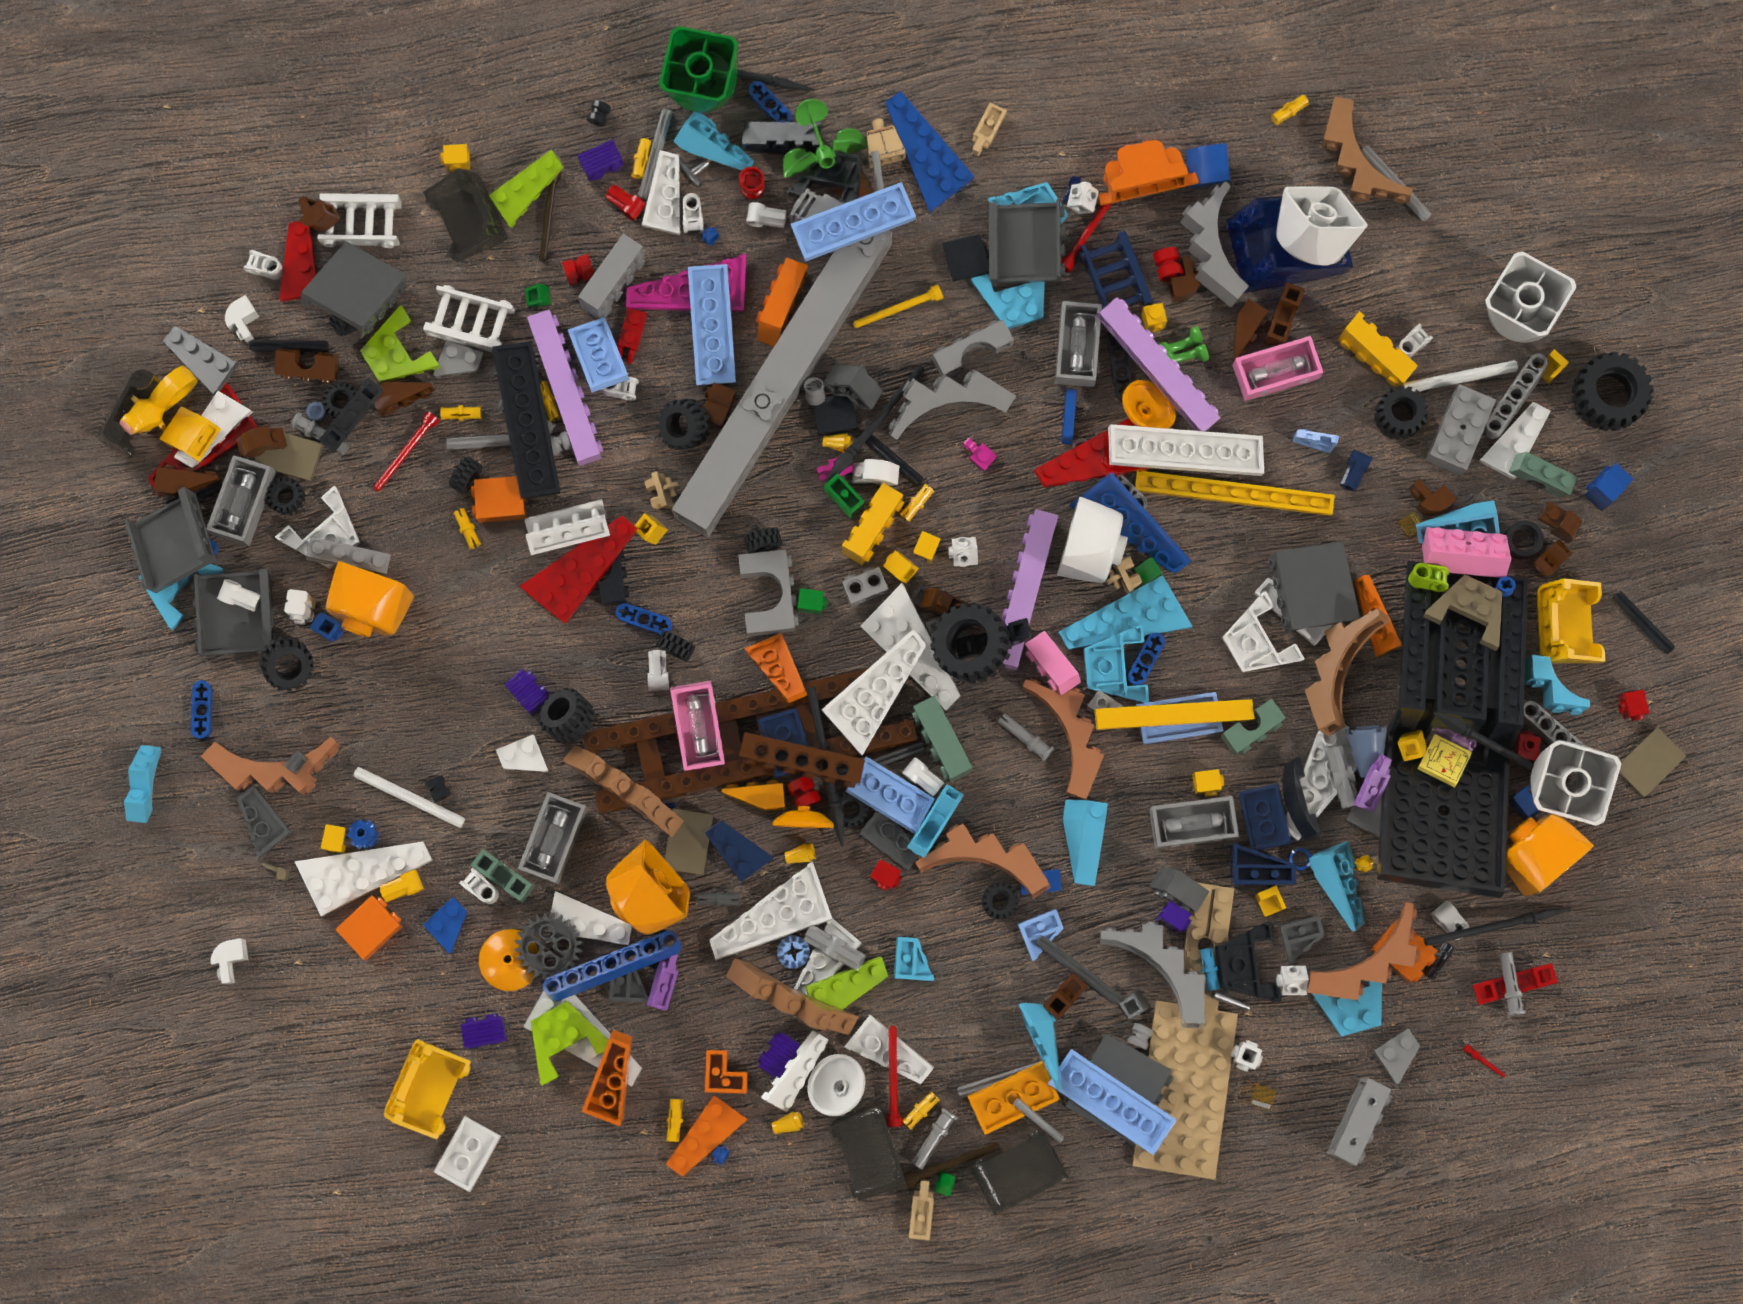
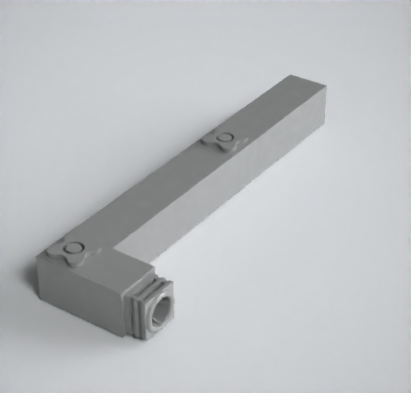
(781, 374)

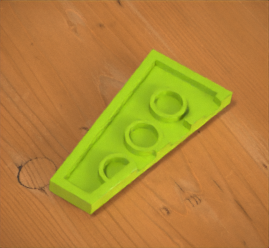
(520, 191)
(849, 984)

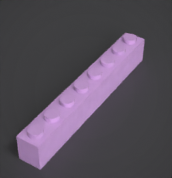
(1158, 366)
(564, 387)
(1029, 575)

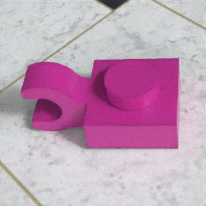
(981, 455)
(825, 470)

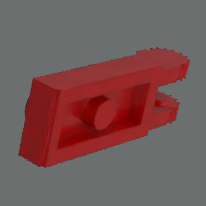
(632, 333)

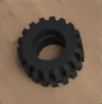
(1412, 402)
(696, 419)
(279, 649)
(566, 715)

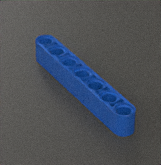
(602, 965)

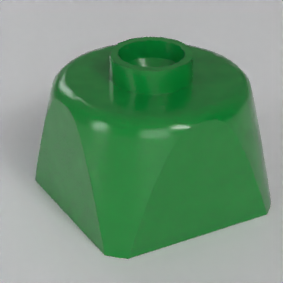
(695, 53)

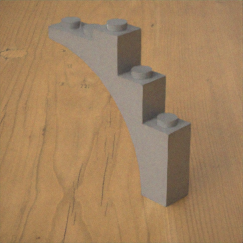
(1214, 270)
(922, 399)
(1169, 962)

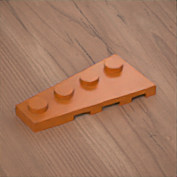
(1385, 638)
(778, 666)
(708, 1131)

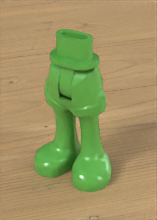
(1193, 339)

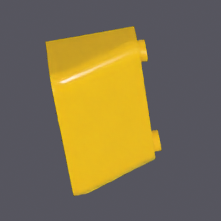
(1567, 621)
(425, 1088)

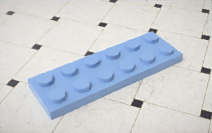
(853, 221)
(711, 324)
(1113, 1102)

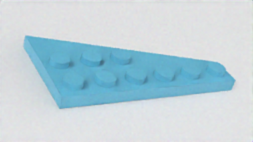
(1149, 605)

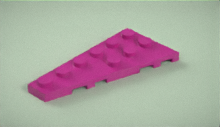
(674, 293)

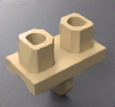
(665, 490)
(1127, 582)

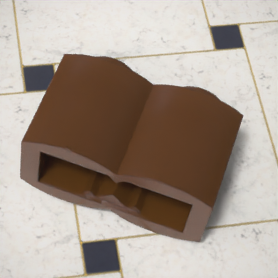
(719, 403)

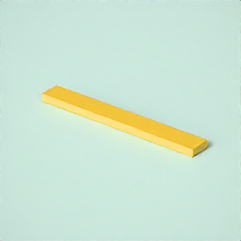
(1174, 714)

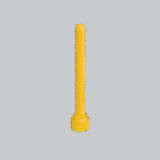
(933, 293)

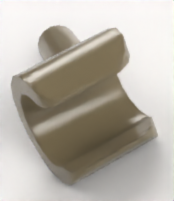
(281, 874)

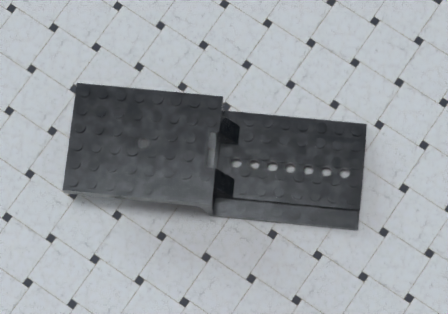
(1469, 844)

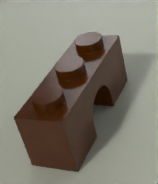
(1284, 315)
(289, 365)

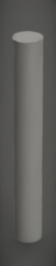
(877, 170)
(1038, 1120)

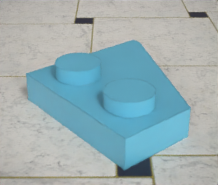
(910, 960)

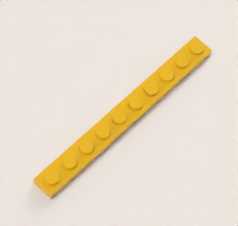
(1234, 493)

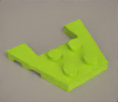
(387, 355)
(558, 1031)

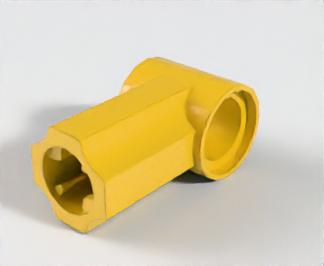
(407, 884)

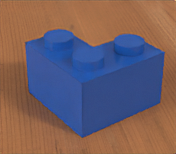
(1608, 486)

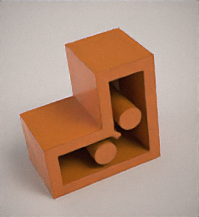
(717, 1075)

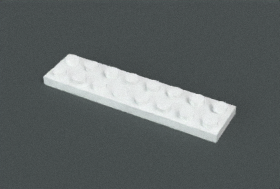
(1186, 450)

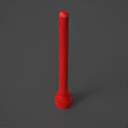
(1069, 259)
(428, 422)
(893, 1118)

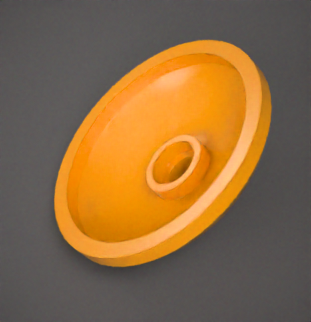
(1147, 405)
(803, 818)
(492, 964)

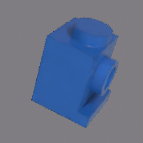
(321, 624)
(1524, 803)

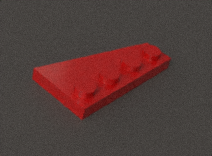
(299, 262)

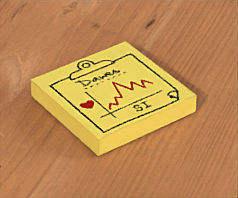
(1444, 760)

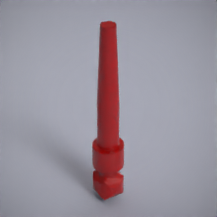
(1476, 1055)

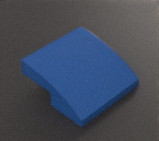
(1209, 163)

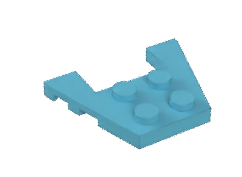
(1031, 195)
(1013, 305)
(163, 598)
(1106, 666)
(1353, 1015)

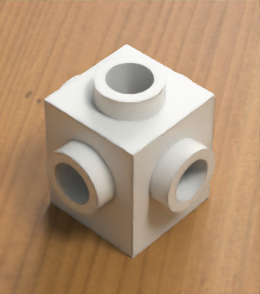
(1082, 198)
(964, 551)
(1293, 980)
(1255, 1057)

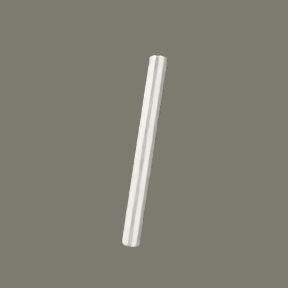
(1462, 376)
(409, 797)

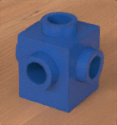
(369, 838)

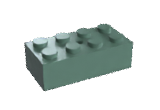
(942, 738)

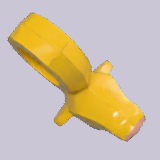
(149, 412)

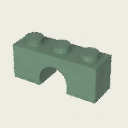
(1534, 468)
(1268, 718)
(502, 876)

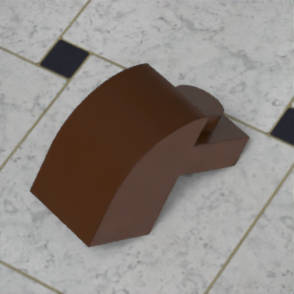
(318, 214)
(1185, 286)
(258, 440)
(1432, 503)
(1564, 523)
(1552, 558)
(1065, 995)

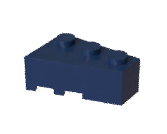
(737, 851)
(1259, 869)

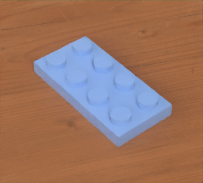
(598, 354)
(1174, 732)
(892, 796)

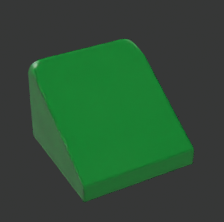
(537, 295)
(1148, 571)
(944, 1183)

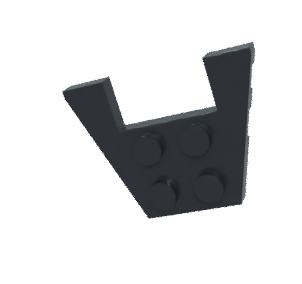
(843, 175)
(1239, 966)

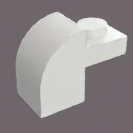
(239, 315)
(875, 472)
(225, 955)

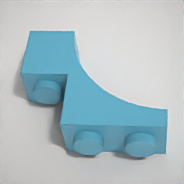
(1555, 696)
(141, 778)
(935, 821)

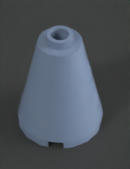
(1366, 746)

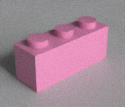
(1052, 663)

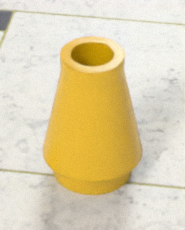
(837, 442)
(801, 854)
(788, 1123)

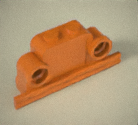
(1144, 171)

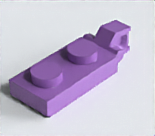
(1374, 784)
(663, 984)

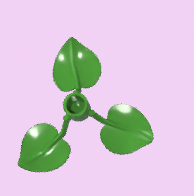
(847, 141)

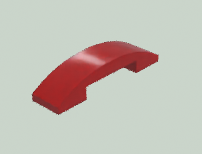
(1526, 979)

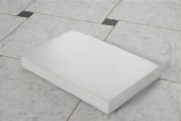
(467, 1154)

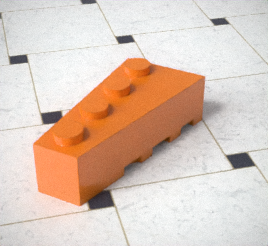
(781, 301)
(609, 1088)

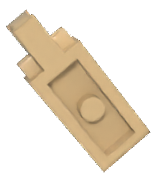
(987, 127)
(921, 1212)

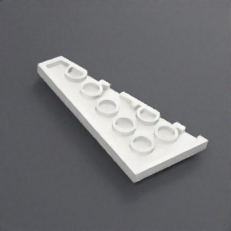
(891, 624)
(866, 701)
(1317, 781)
(348, 876)
(781, 913)
(583, 1048)

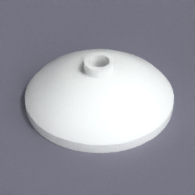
(829, 1078)

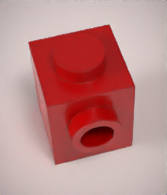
(1633, 705)
(1527, 746)
(886, 876)

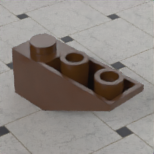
(1246, 323)
(401, 394)
(170, 480)
(938, 602)

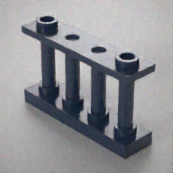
(1128, 262)

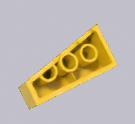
(1377, 351)
(872, 524)

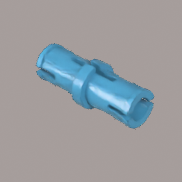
(1209, 969)

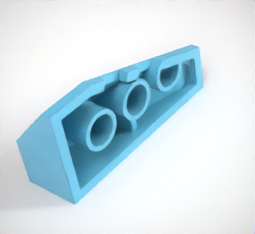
(702, 139)
(1472, 518)
(1084, 834)
(1335, 874)
(1042, 1031)

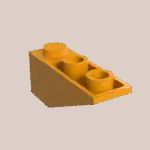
(764, 797)

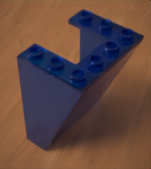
(1262, 259)

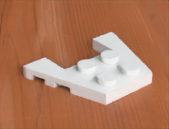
(335, 528)
(1251, 644)

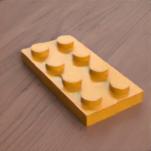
(995, 1103)

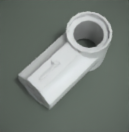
(761, 215)
(233, 593)
(658, 676)
(918, 773)

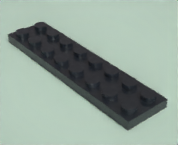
(526, 420)

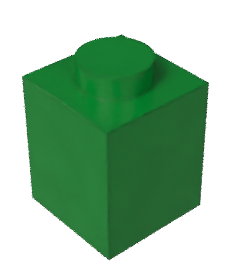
(811, 601)

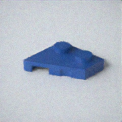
(447, 924)

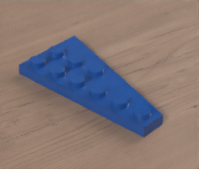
(931, 160)
(1137, 523)

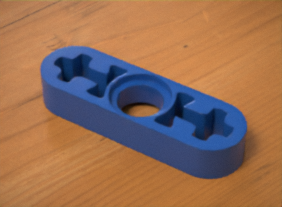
(770, 96)
(1069, 415)
(628, 619)
(1148, 644)
(197, 724)

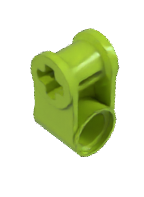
(1431, 577)

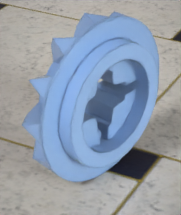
(788, 960)

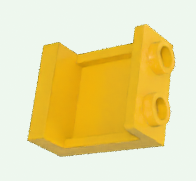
(190, 433)

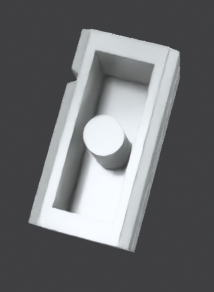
(300, 606)

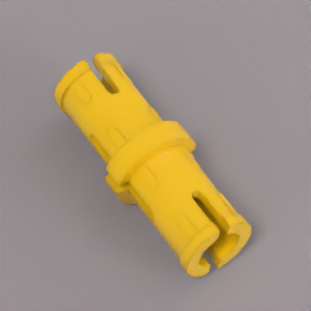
(1289, 109)
(641, 158)
(549, 402)
(461, 413)
(917, 502)
(467, 528)
(920, 1110)
(674, 1120)

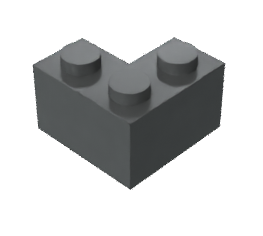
(855, 384)
(1177, 886)

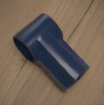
(1357, 466)

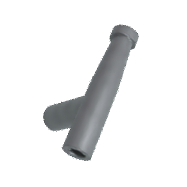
(692, 173)
(1225, 998)

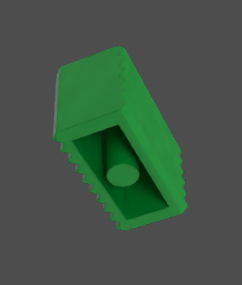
(844, 496)

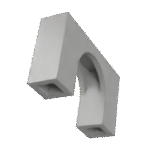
(774, 565)

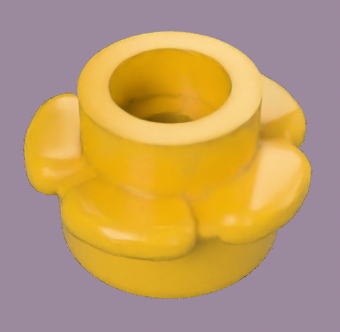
(1364, 863)

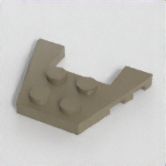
(1475, 602)

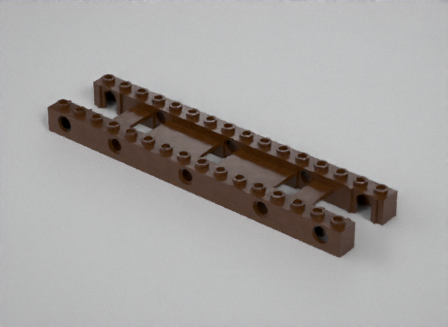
(648, 731)

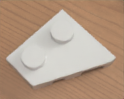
(522, 755)

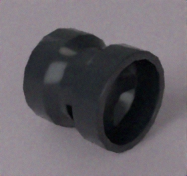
(598, 114)
(437, 789)

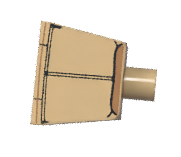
(886, 142)

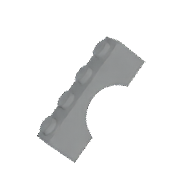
(994, 337)
(331, 552)

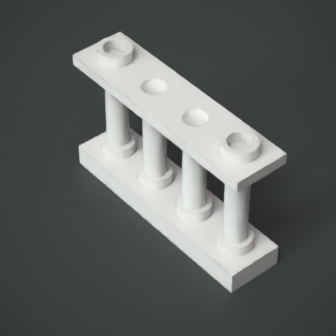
(369, 203)
(455, 333)
(566, 527)

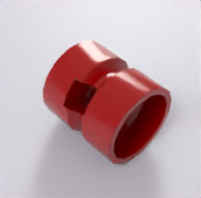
(751, 183)
(1168, 264)
(578, 269)
(804, 792)

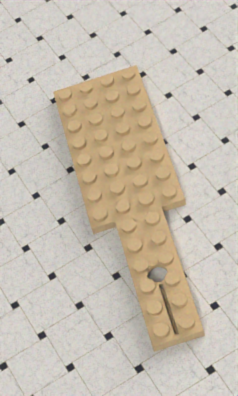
(1196, 1056)

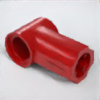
(629, 205)

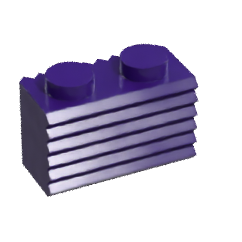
(600, 160)
(527, 691)
(1174, 917)
(483, 1032)
(778, 1055)

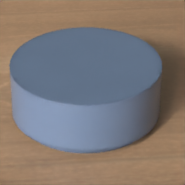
(316, 412)

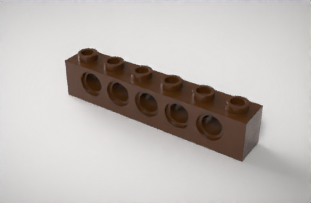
(752, 742)

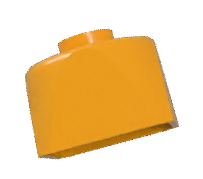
(367, 601)
(1543, 852)
(647, 890)

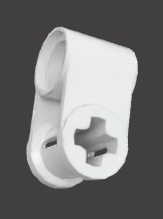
(692, 216)
(260, 265)
(1415, 340)
(621, 390)
(477, 884)
(1448, 917)

